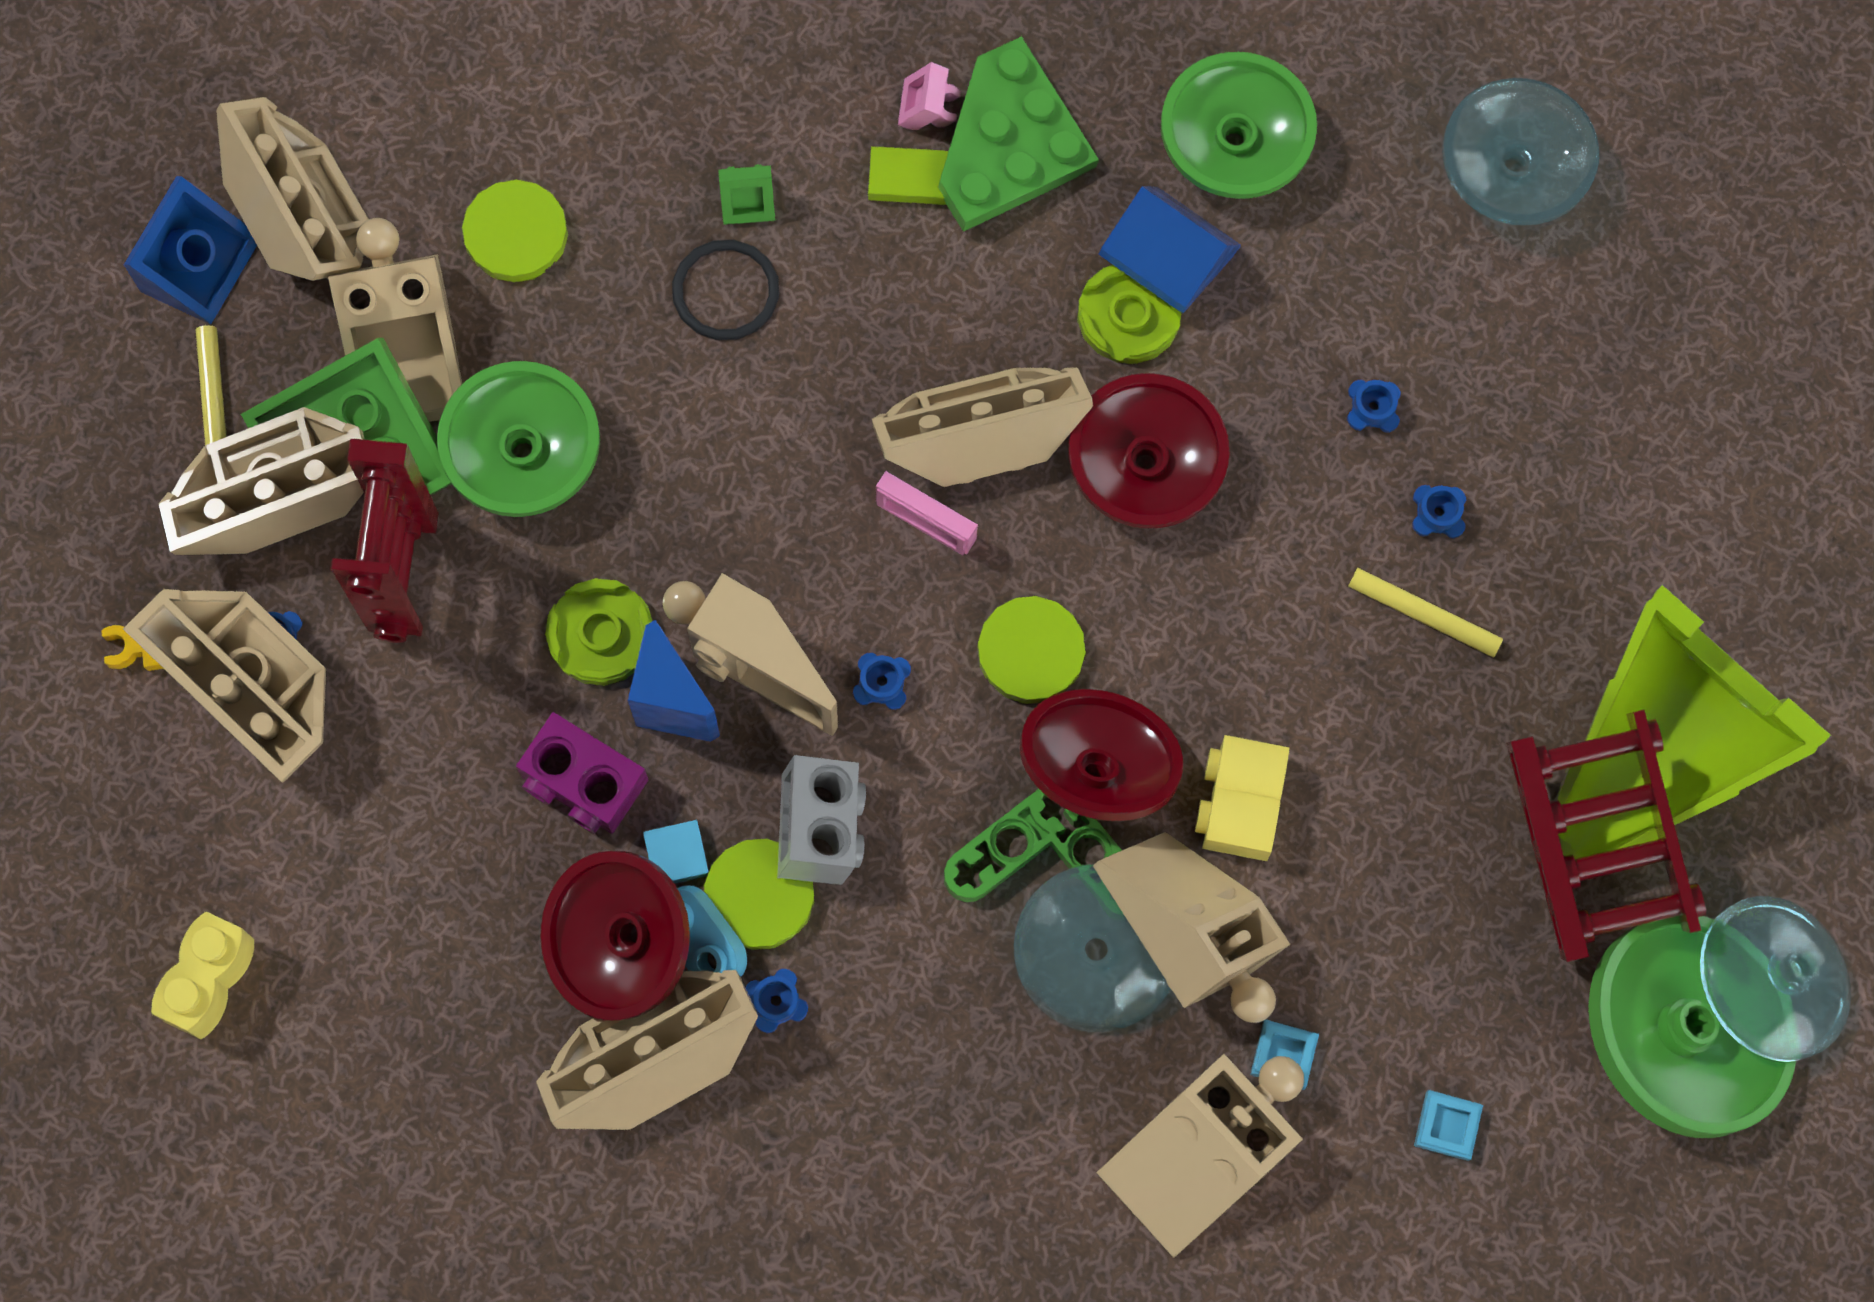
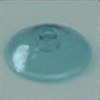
(1524, 124)
(1059, 972)
(1756, 985)

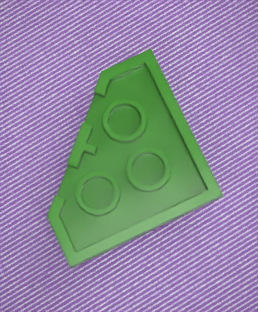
(1010, 139)
(368, 393)

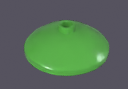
(1246, 98)
(512, 407)

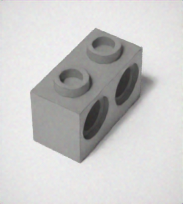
(808, 817)

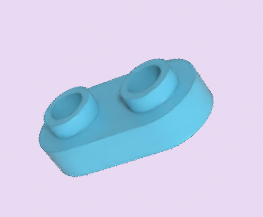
(710, 935)

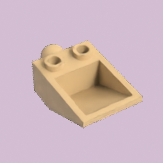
(414, 329)
(747, 640)
(1195, 923)
(1197, 1157)

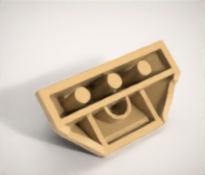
(288, 191)
(984, 424)
(263, 486)
(239, 670)
(645, 1064)

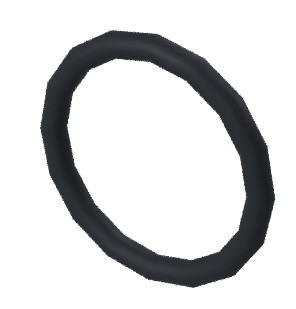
(725, 245)

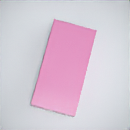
(925, 513)

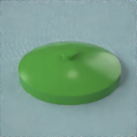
(1667, 1044)

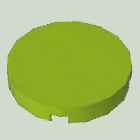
(515, 230)
(1125, 331)
(1031, 649)
(607, 650)
(753, 900)

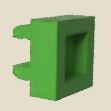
(746, 194)

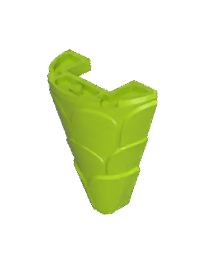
(1713, 720)

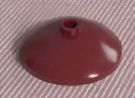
(1156, 419)
(1101, 755)
(590, 940)

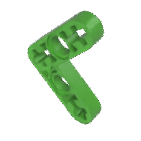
(1039, 835)

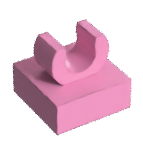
(925, 97)

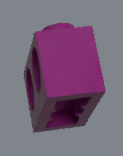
(589, 765)

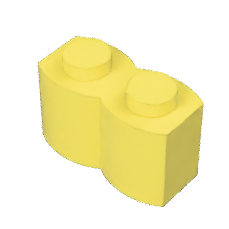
(1244, 797)
(196, 988)

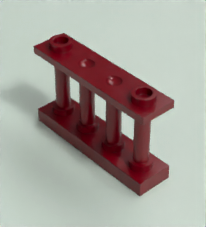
(392, 519)
(1563, 873)

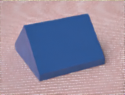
(1167, 247)
(190, 252)
(666, 693)

